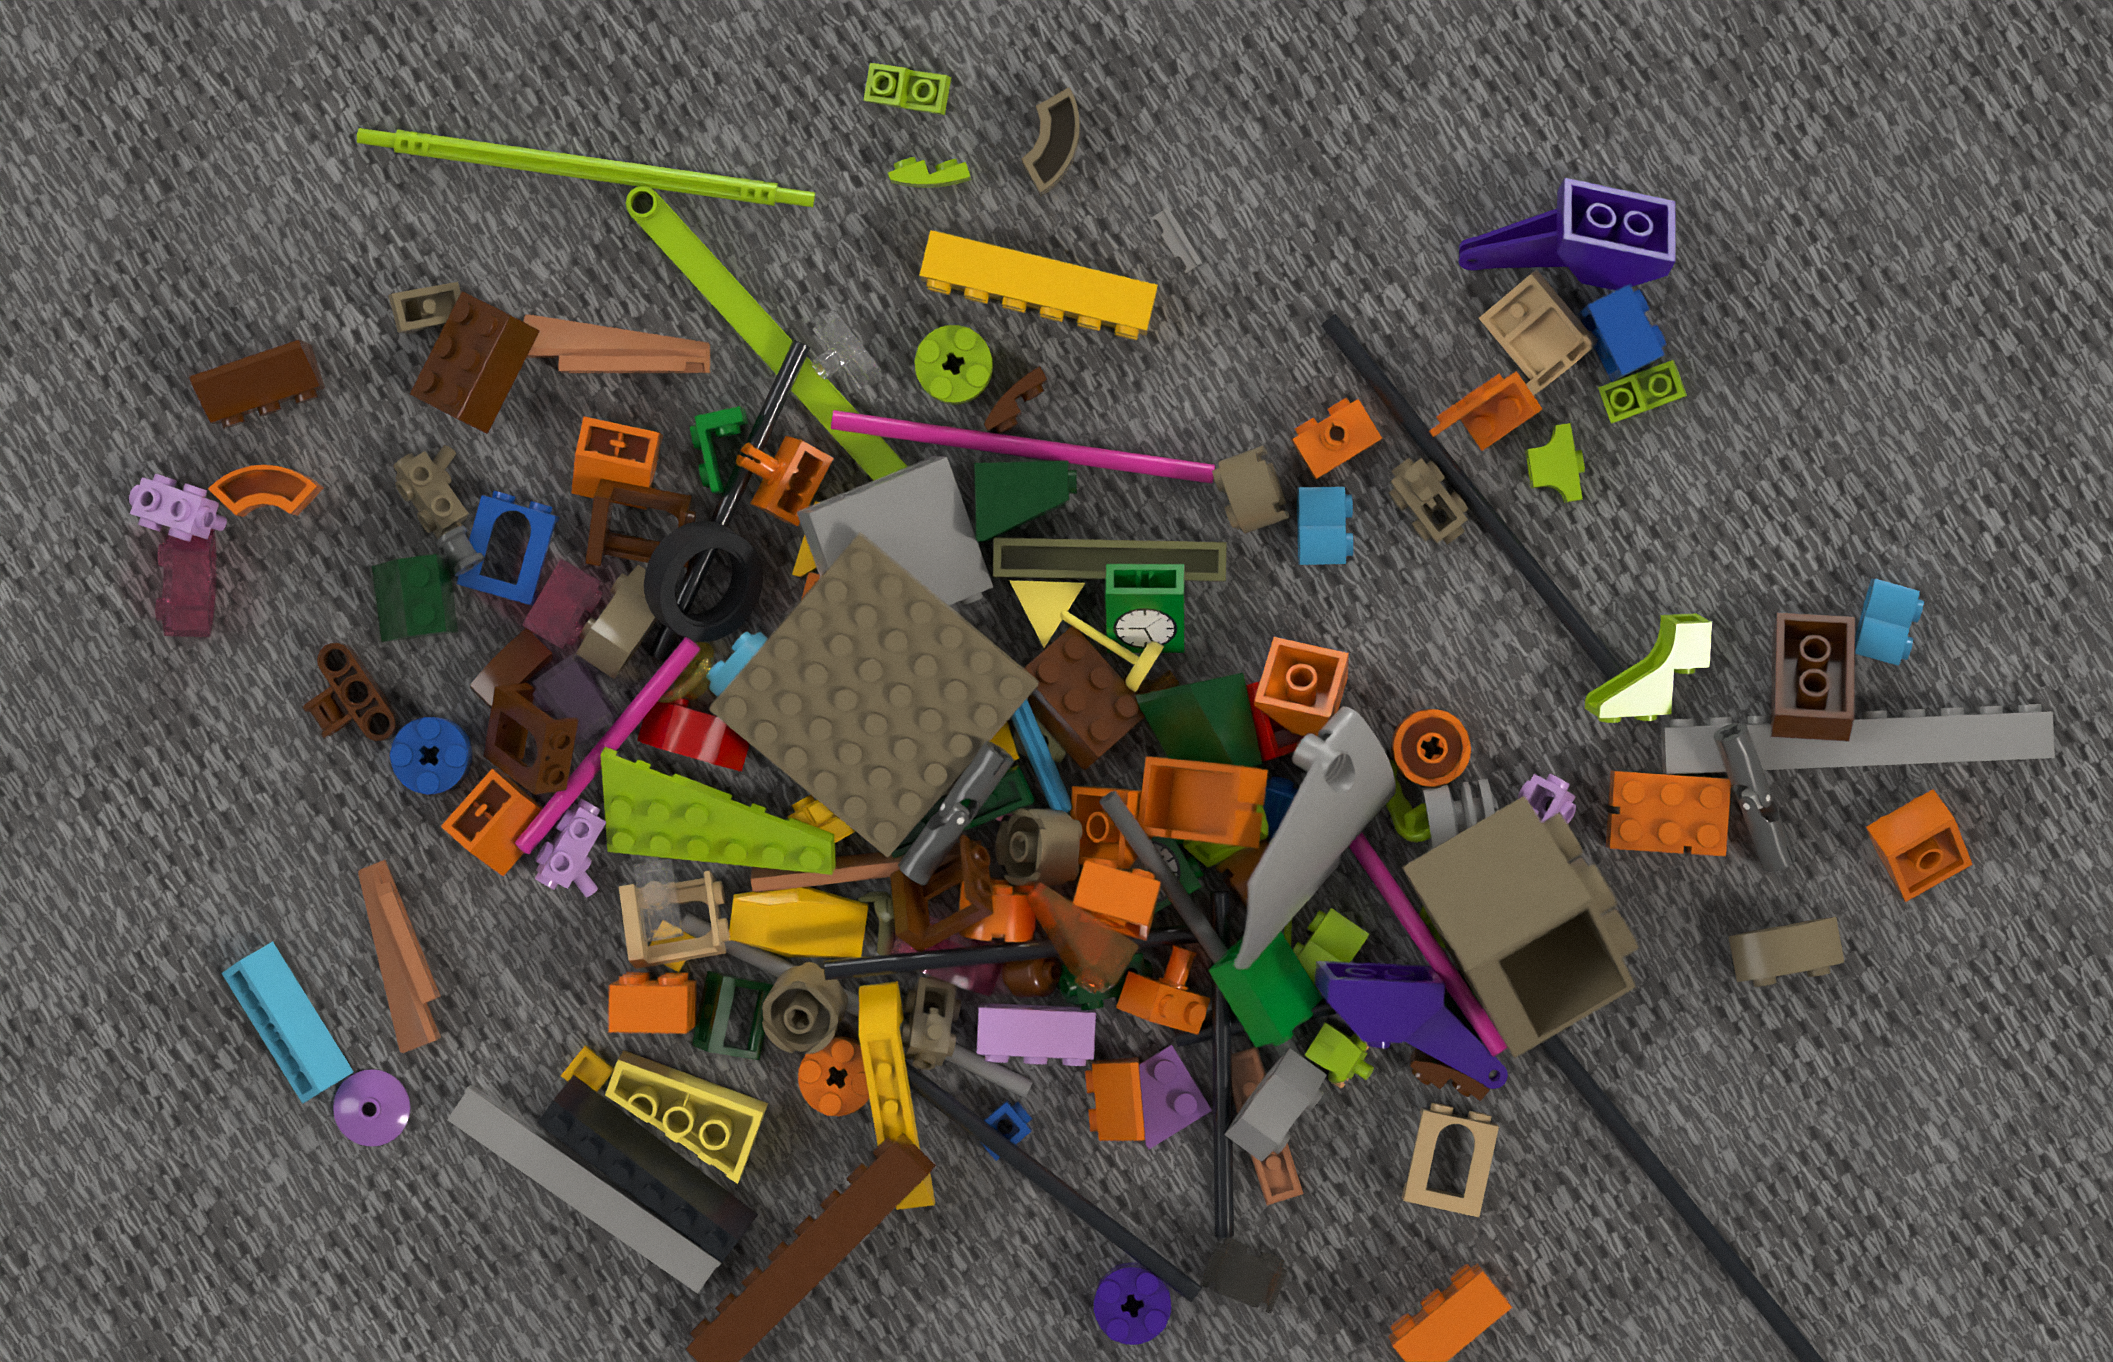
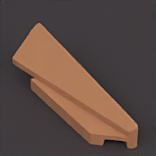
(614, 350)
(400, 958)

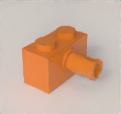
(1336, 437)
(788, 478)
(1167, 998)

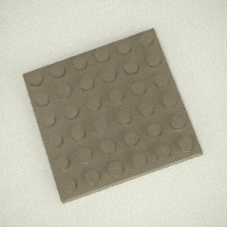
(873, 694)

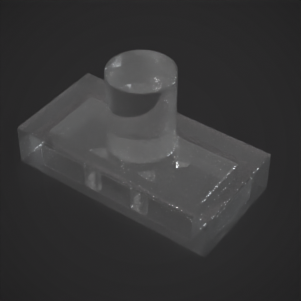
(843, 352)
(658, 900)

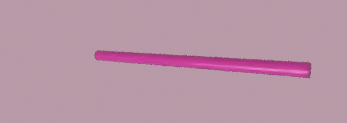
(1022, 446)

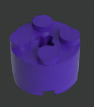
(1119, 1321)

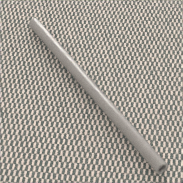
(776, 966)

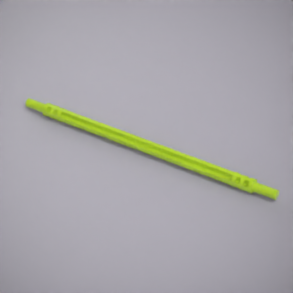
(586, 167)

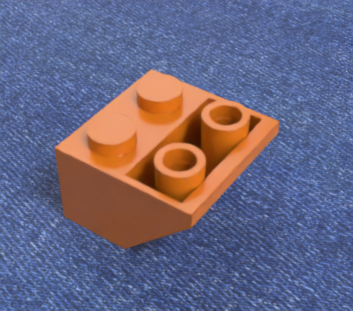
(614, 454)
(493, 820)

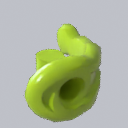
(1408, 821)

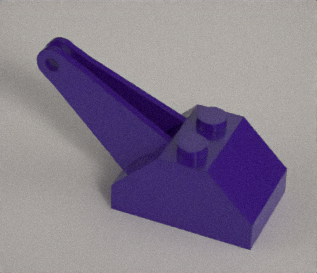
(1595, 231)
(1405, 1005)

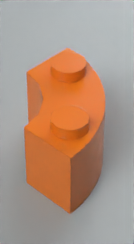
(265, 486)

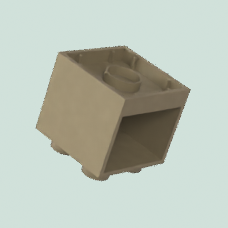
(1526, 923)

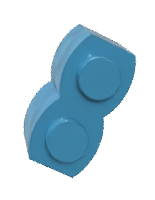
(1322, 525)
(1886, 622)

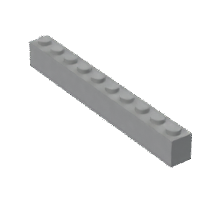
(1874, 740)

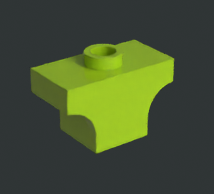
(1557, 464)

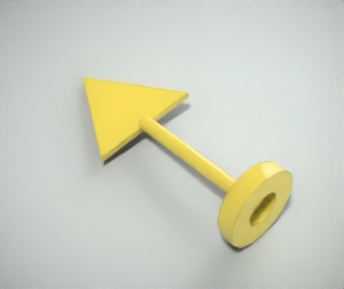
(1049, 604)

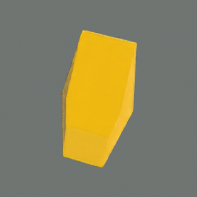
(799, 923)

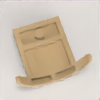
(1538, 331)

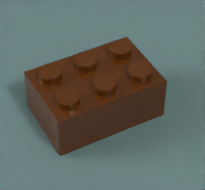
(474, 362)
(1813, 677)
(1081, 698)

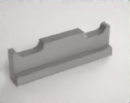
(1176, 240)

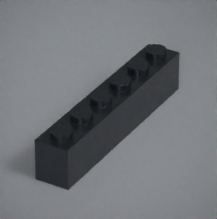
(647, 1168)

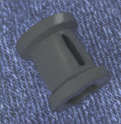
(459, 550)

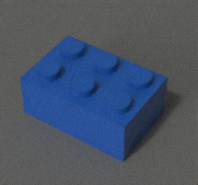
(1623, 332)

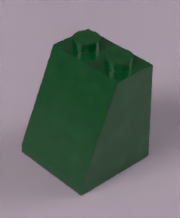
(1018, 493)
(414, 597)
(1204, 721)

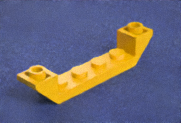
(887, 1074)

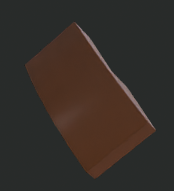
(1006, 409)
(512, 665)
(1431, 1070)

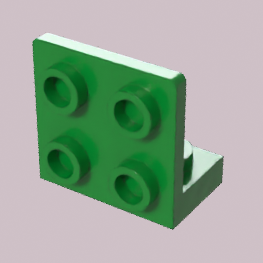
(724, 424)

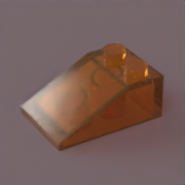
(1083, 942)

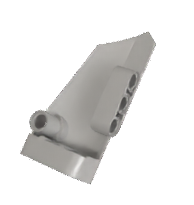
(1339, 797)

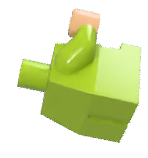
(1340, 1055)

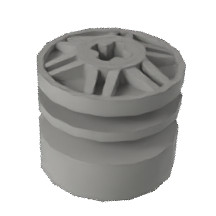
(1452, 817)

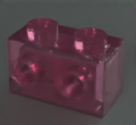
(562, 604)

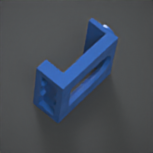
(542, 528)

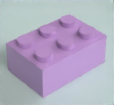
(1036, 1033)

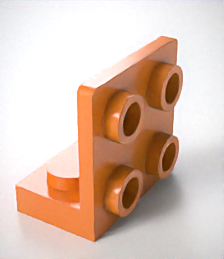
(1491, 410)

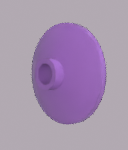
(390, 1101)

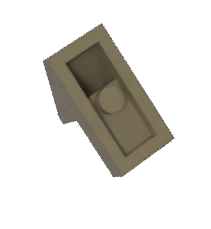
(423, 307)

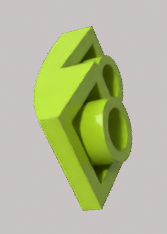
(907, 88)
(915, 174)
(1642, 391)

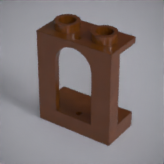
(603, 542)
(507, 734)
(912, 898)

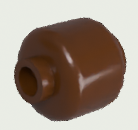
(1032, 977)

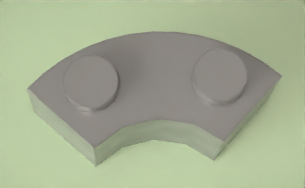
(1276, 1105)

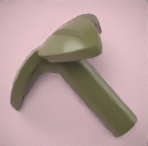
(884, 910)

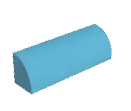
(287, 1022)

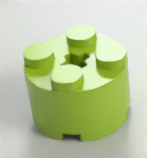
(934, 354)

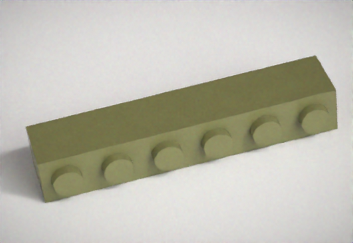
(1089, 557)

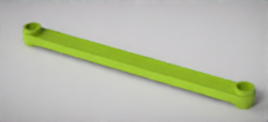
(757, 328)

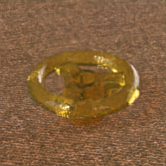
(692, 680)

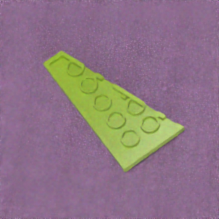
(695, 822)

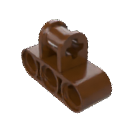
(338, 701)

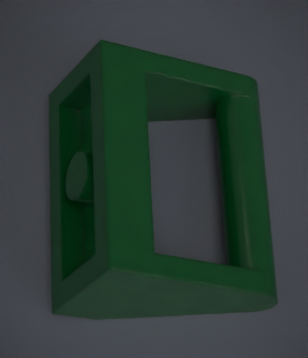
(715, 1013)

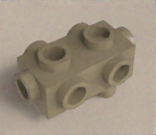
(427, 487)
(1420, 490)
(929, 1035)

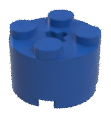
(409, 753)

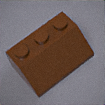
(258, 383)

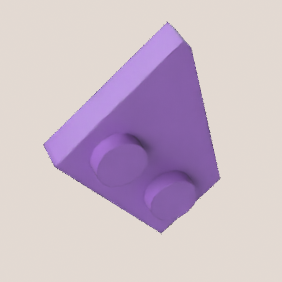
(1168, 1096)

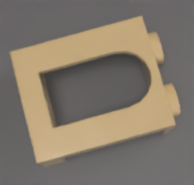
(713, 943)
(1430, 1125)

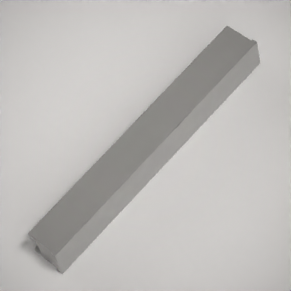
(582, 1188)

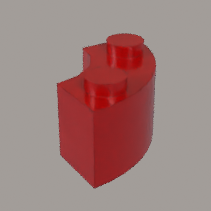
(693, 734)

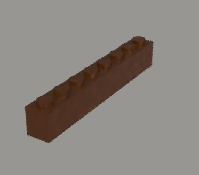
(813, 1254)

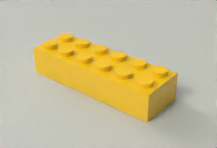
(1037, 283)

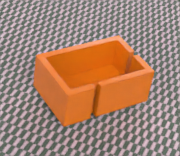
(1202, 801)
(1668, 813)
(653, 1004)
(1449, 1317)

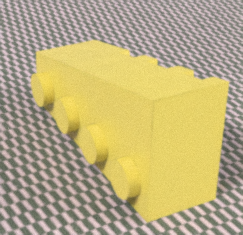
(690, 1110)

